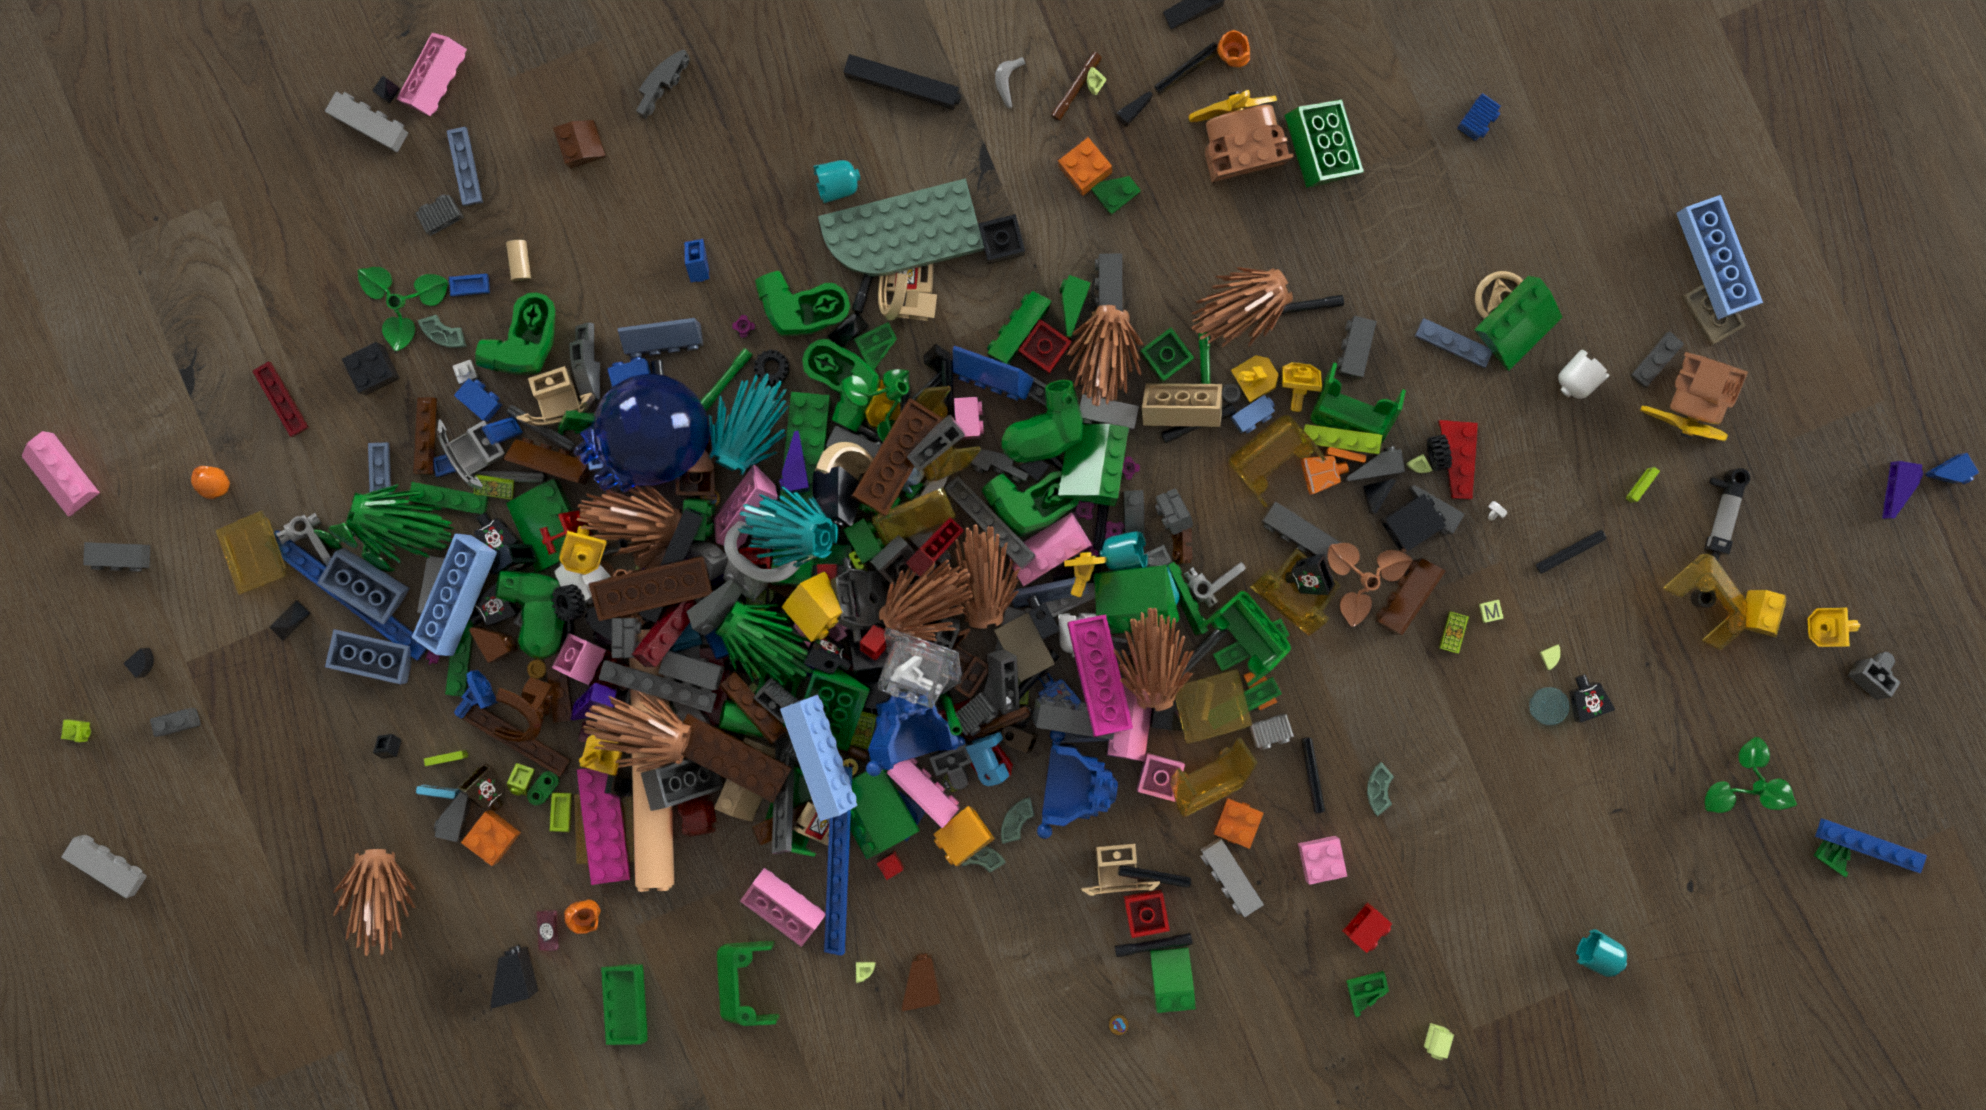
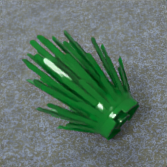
(390, 519)
(751, 636)

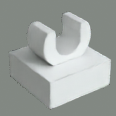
(464, 371)

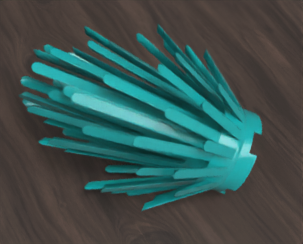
(745, 433)
(790, 529)

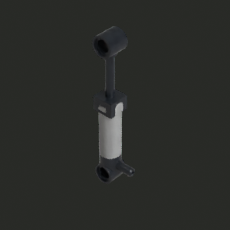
(1724, 523)

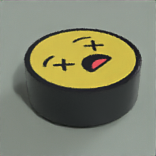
(851, 762)

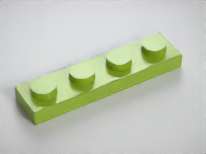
(1344, 439)

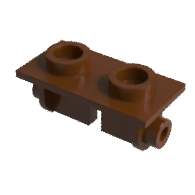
(1181, 553)

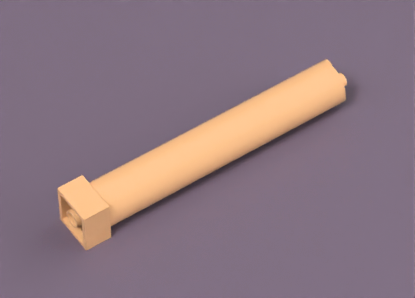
(651, 828)

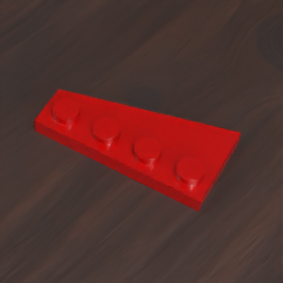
(1462, 441)

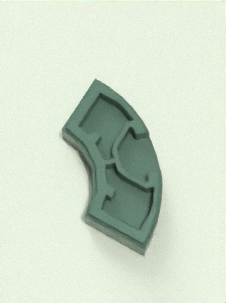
(441, 334)
(1378, 789)
(1015, 819)
(987, 858)

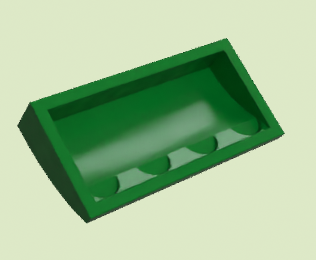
(624, 1004)

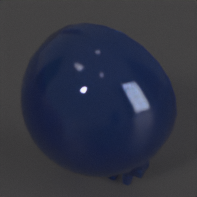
(645, 432)

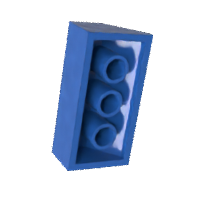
(991, 373)

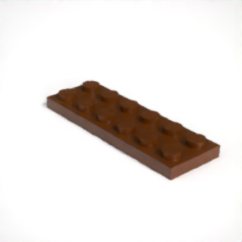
(890, 465)
(651, 588)
(734, 759)

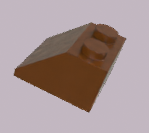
(579, 142)
(493, 643)

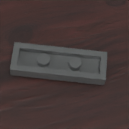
(1657, 359)

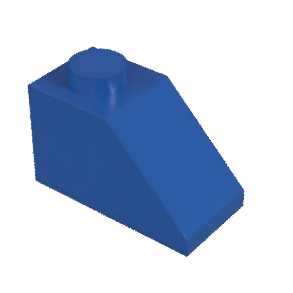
(696, 260)
(1955, 470)

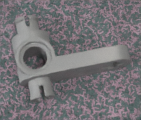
(310, 522)
(1195, 579)

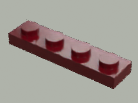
(280, 399)

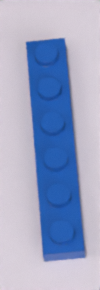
(1870, 845)

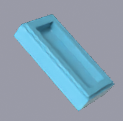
(437, 791)

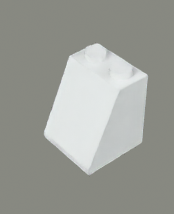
(582, 581)

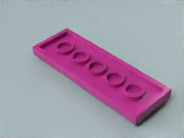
(1100, 675)
(603, 829)

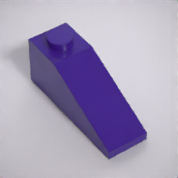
(794, 469)
(1901, 483)
(595, 695)

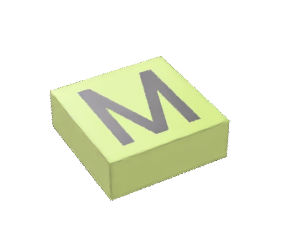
(1491, 611)

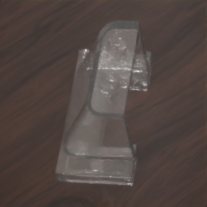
(917, 668)

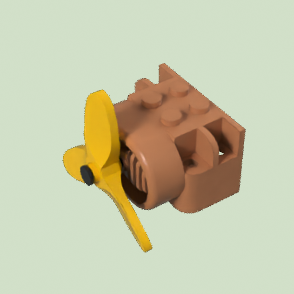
(1242, 137)
(1702, 394)

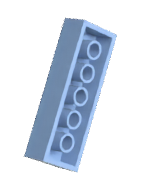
(1719, 257)
(454, 594)
(819, 757)

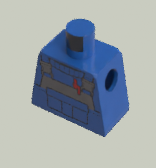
(1057, 689)

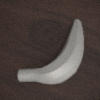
(1002, 78)

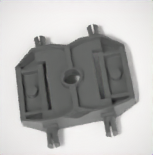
(865, 584)

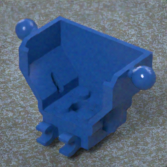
(907, 732)
(1074, 786)

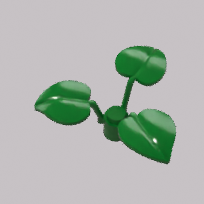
(396, 330)
(896, 386)
(342, 534)
(1773, 795)

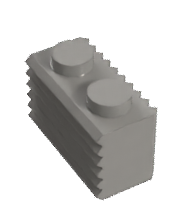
(1271, 731)

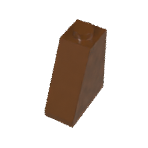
(922, 984)

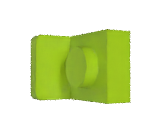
(76, 730)
(520, 779)

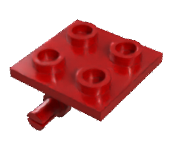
(569, 524)

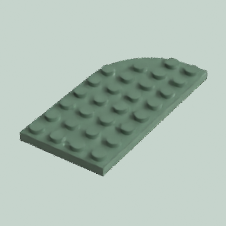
(904, 230)

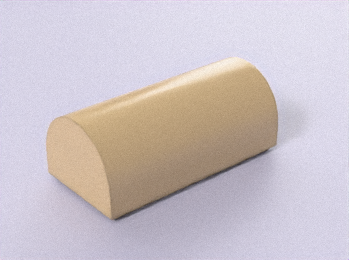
(518, 260)

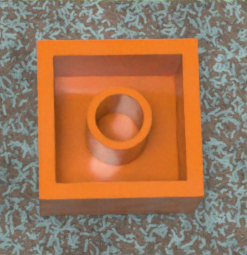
(1085, 166)
(491, 837)

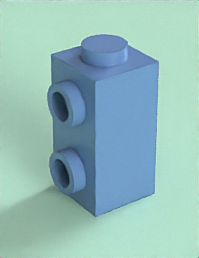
(1257, 411)

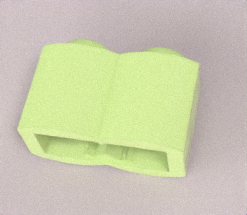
(1438, 1041)

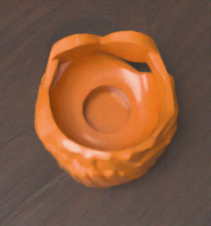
(1234, 49)
(209, 481)
(581, 915)

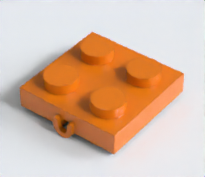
(1238, 823)

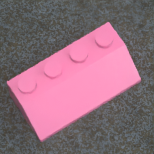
(432, 74)
(59, 472)
(748, 493)
(1053, 547)
(1132, 743)
(924, 791)
(783, 907)

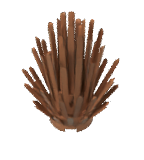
(1244, 305)
(1105, 353)
(632, 519)
(986, 583)
(925, 601)
(1154, 662)
(641, 732)
(377, 887)

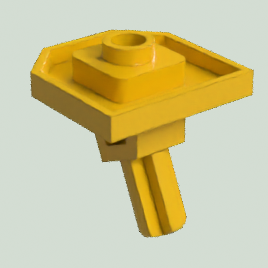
(1256, 377)
(1300, 378)
(879, 408)
(581, 552)
(1083, 570)
(1831, 627)
(599, 759)

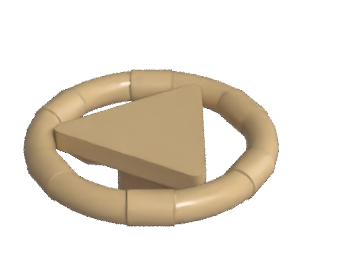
(1499, 292)

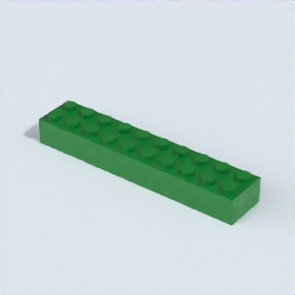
(810, 417)

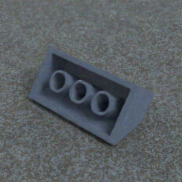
(660, 337)
(363, 585)
(369, 657)

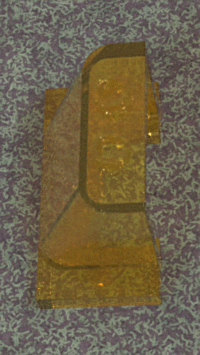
(1299, 608)

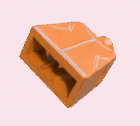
(1322, 474)

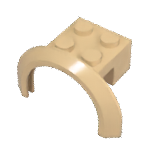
(917, 305)
(555, 395)
(846, 455)
(1108, 862)

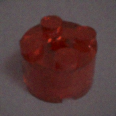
(697, 816)

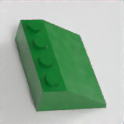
(1323, 143)
(1519, 321)
(1095, 465)
(537, 510)
(1131, 591)
(842, 702)
(880, 814)

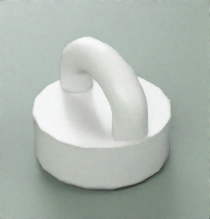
(1497, 510)

